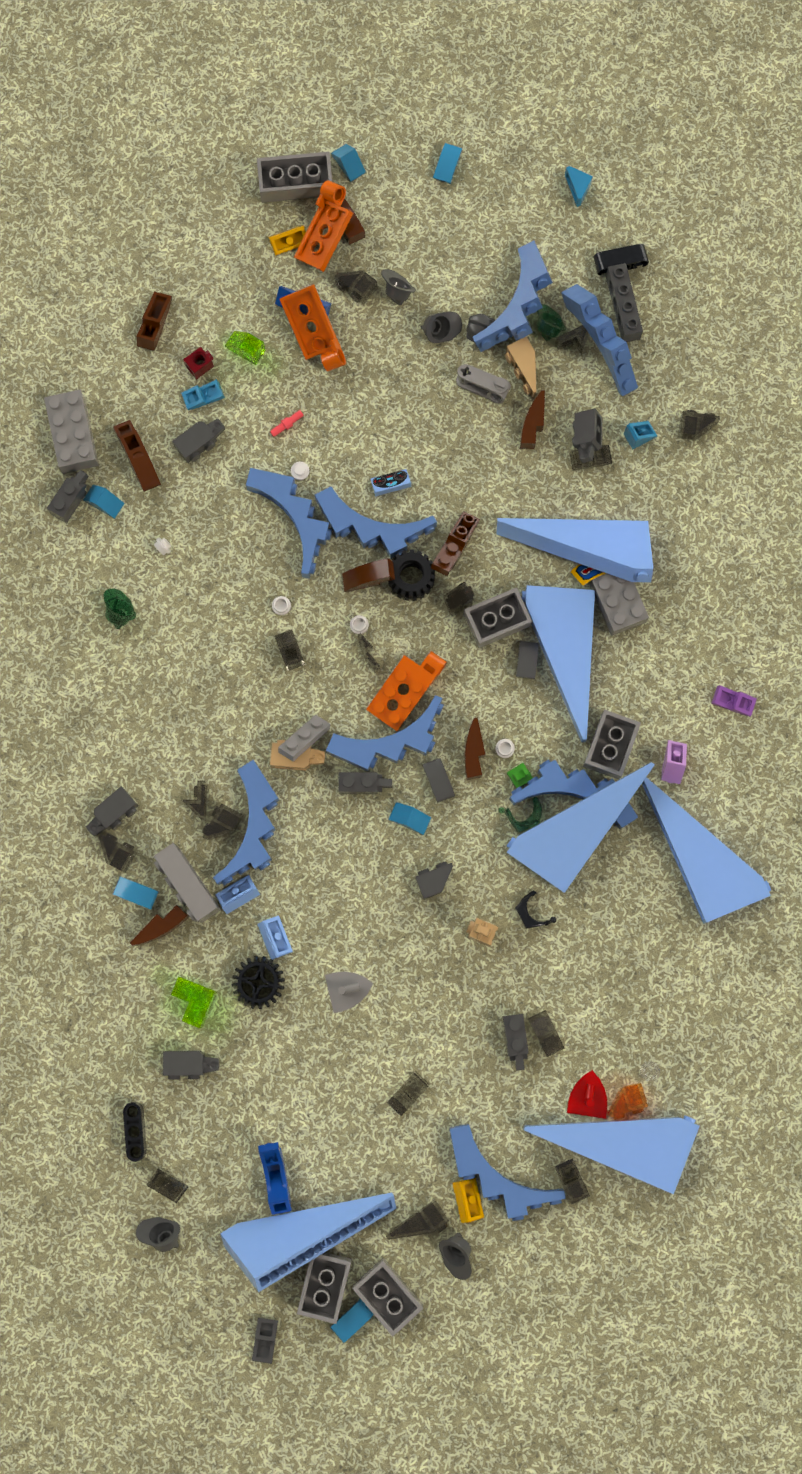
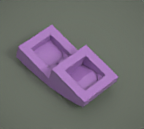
(734, 701)

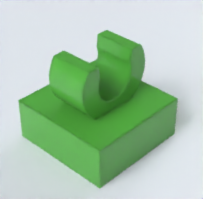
(519, 775)

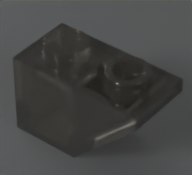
(357, 284)
(694, 424)
(459, 598)
(289, 650)
(223, 823)
(116, 854)
(571, 1181)

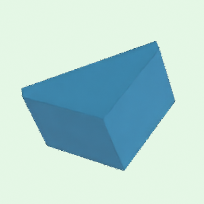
(349, 162)
(578, 183)
(639, 433)
(104, 501)
(410, 818)

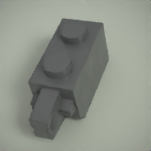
(587, 433)
(198, 439)
(68, 497)
(362, 783)
(112, 811)
(516, 1039)
(187, 1063)

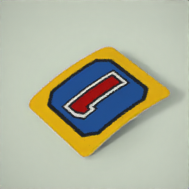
(585, 574)

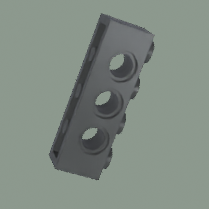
(624, 302)

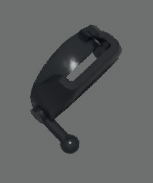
(526, 918)

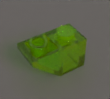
(246, 346)

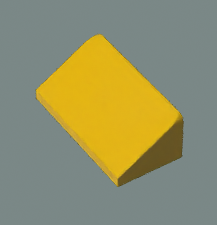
(287, 240)
(468, 1200)

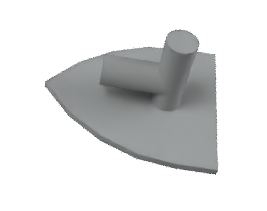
(346, 989)

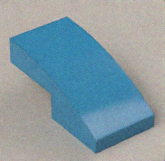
(447, 163)
(200, 396)
(135, 893)
(352, 1321)

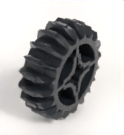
(241, 978)

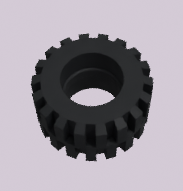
(416, 590)

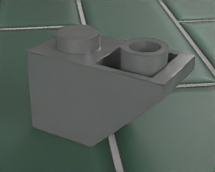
(433, 881)

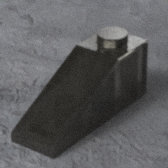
(425, 1221)

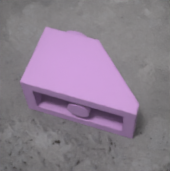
(674, 762)

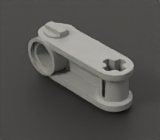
(483, 383)

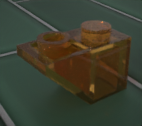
(628, 1099)

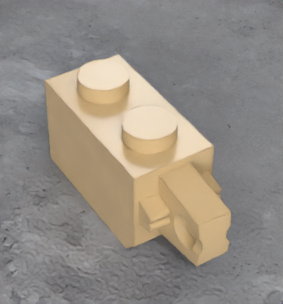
(303, 762)
(481, 931)

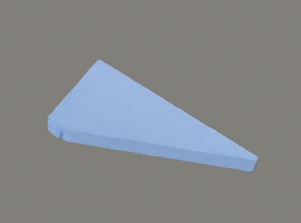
(605, 545)
(565, 632)
(567, 840)
(712, 872)
(641, 1148)
(282, 1243)

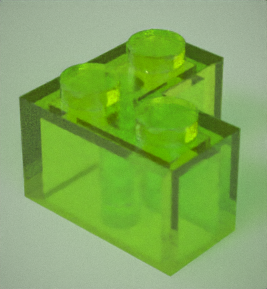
(199, 999)

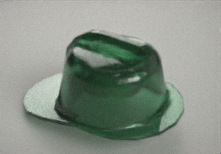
(549, 323)
(118, 608)

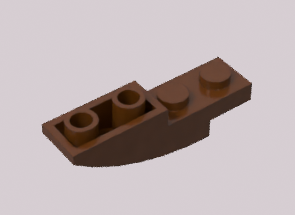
(137, 455)
(455, 544)

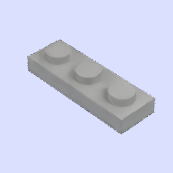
(304, 738)

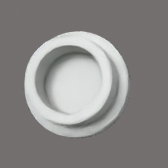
(300, 470)
(162, 546)
(281, 605)
(359, 624)
(505, 748)

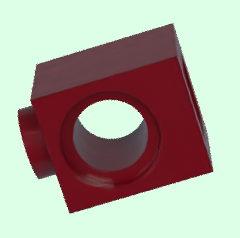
(198, 370)

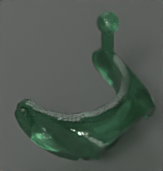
(533, 820)

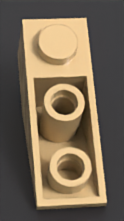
(523, 359)

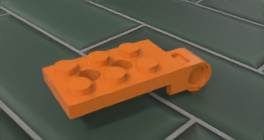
(329, 216)
(316, 342)
(418, 680)

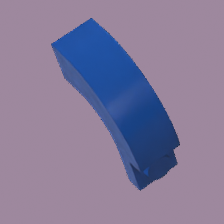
(275, 1177)

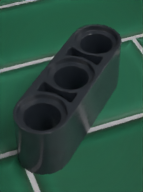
(631, 255)
(131, 1141)

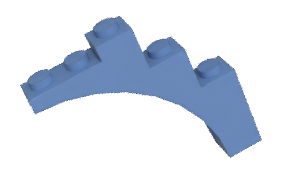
(524, 302)
(601, 329)
(280, 490)
(369, 532)
(415, 737)
(577, 785)
(259, 826)
(516, 1197)

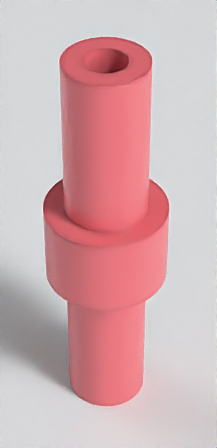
(286, 423)

